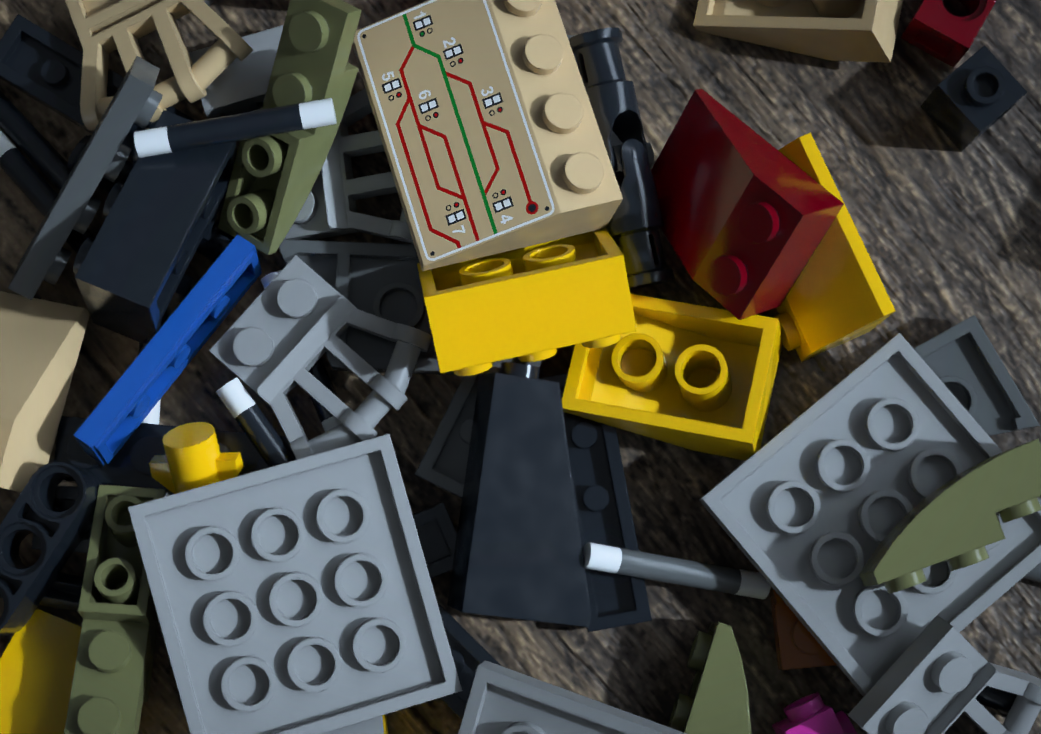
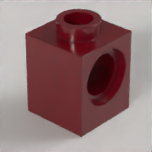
(944, 34)

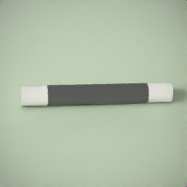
(675, 570)

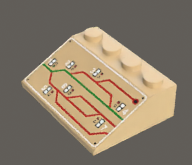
(485, 127)

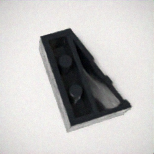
(152, 235)

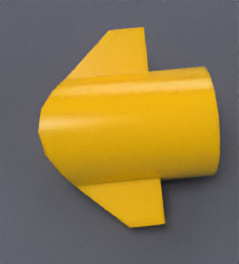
(193, 459)

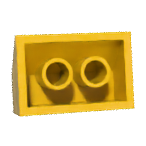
(839, 286)
(528, 302)

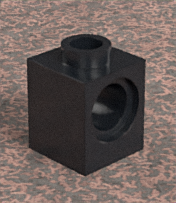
(973, 98)

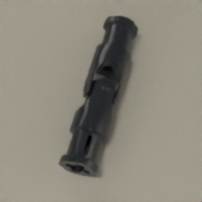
(616, 109)

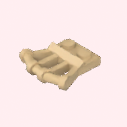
(119, 23)

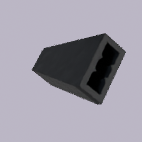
(518, 507)

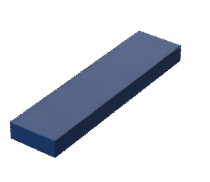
(169, 351)

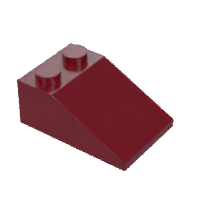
(737, 208)

